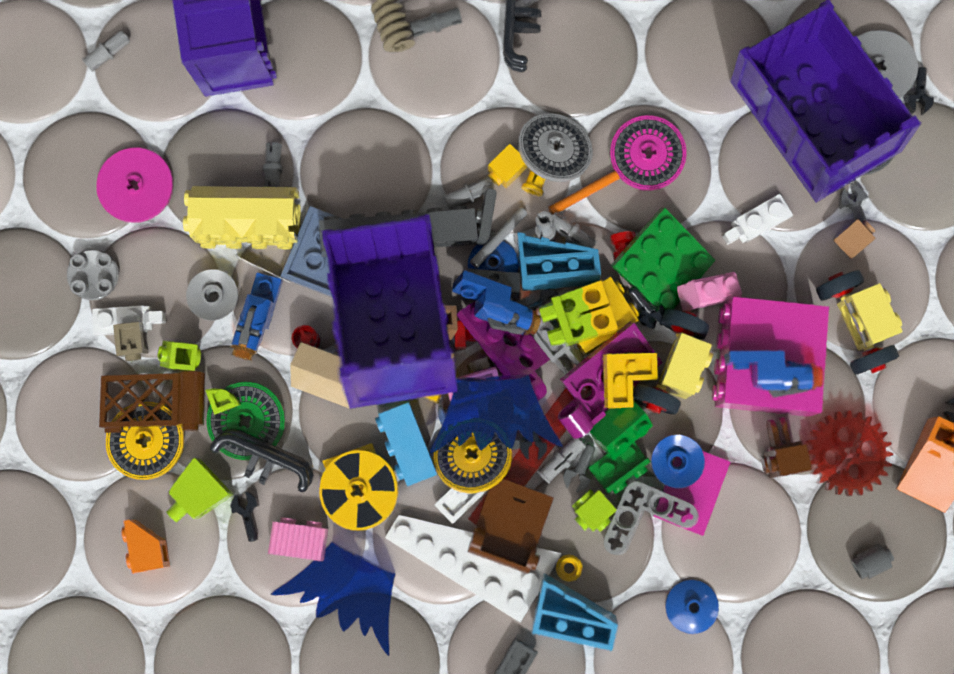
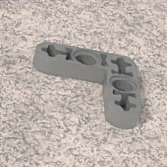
(644, 504)

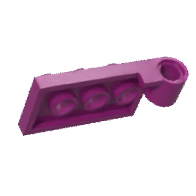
(505, 356)
(584, 413)

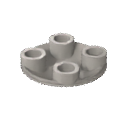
(92, 274)

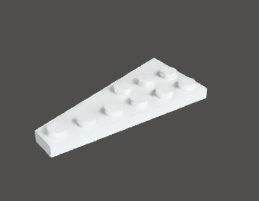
(446, 551)

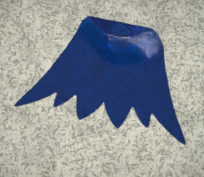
(491, 407)
(351, 586)

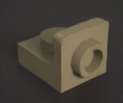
(129, 341)

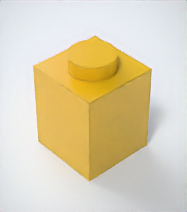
(506, 167)

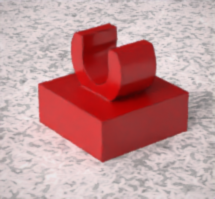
(461, 336)

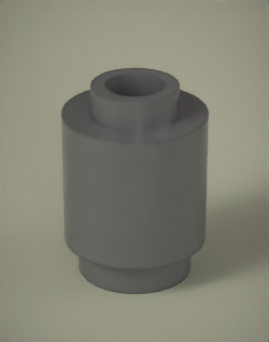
(872, 561)

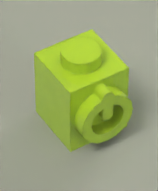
(179, 355)
(593, 511)

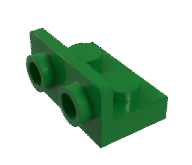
(613, 473)

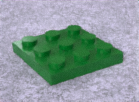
(662, 260)

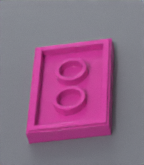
(701, 494)

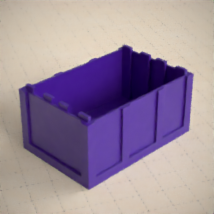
(224, 44)
(823, 101)
(389, 312)

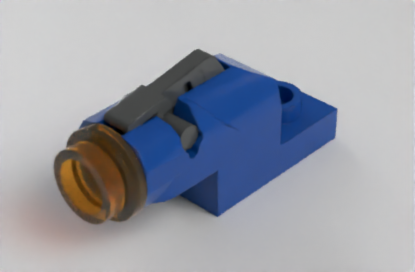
(494, 304)
(255, 316)
(774, 375)

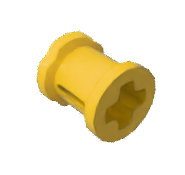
(534, 184)

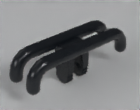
(512, 59)
(267, 451)

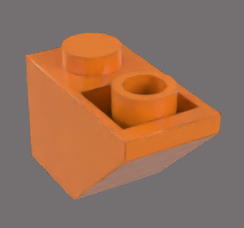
(145, 548)

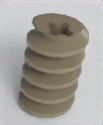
(388, 23)

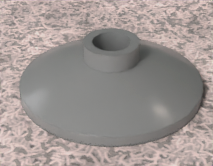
(203, 286)

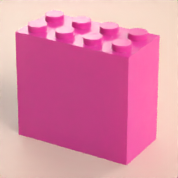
(769, 327)

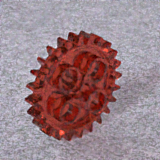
(868, 466)

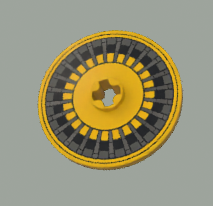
(140, 461)
(472, 474)

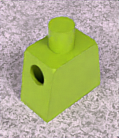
(197, 492)

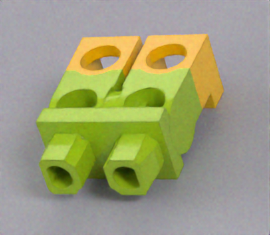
(573, 322)

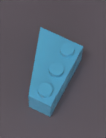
(555, 264)
(405, 442)
(572, 617)

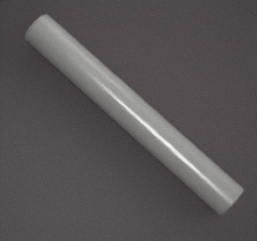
(500, 235)

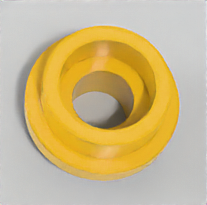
(575, 574)

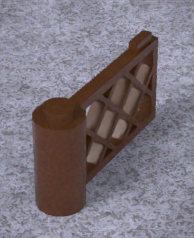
(186, 404)

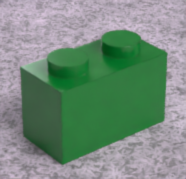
(620, 429)

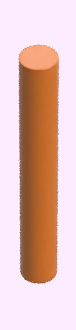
(584, 192)

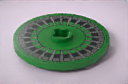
(261, 405)

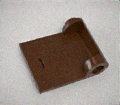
(511, 529)

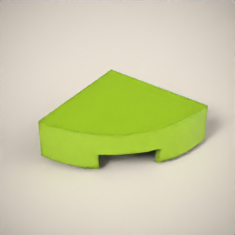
(221, 400)

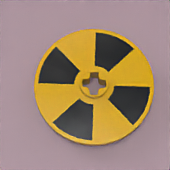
(379, 490)

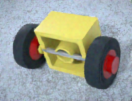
(867, 318)
(683, 366)

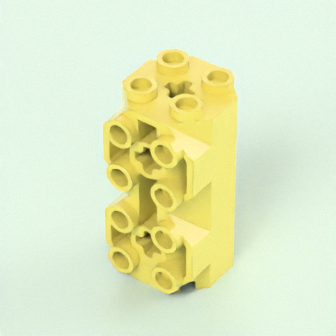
(242, 215)

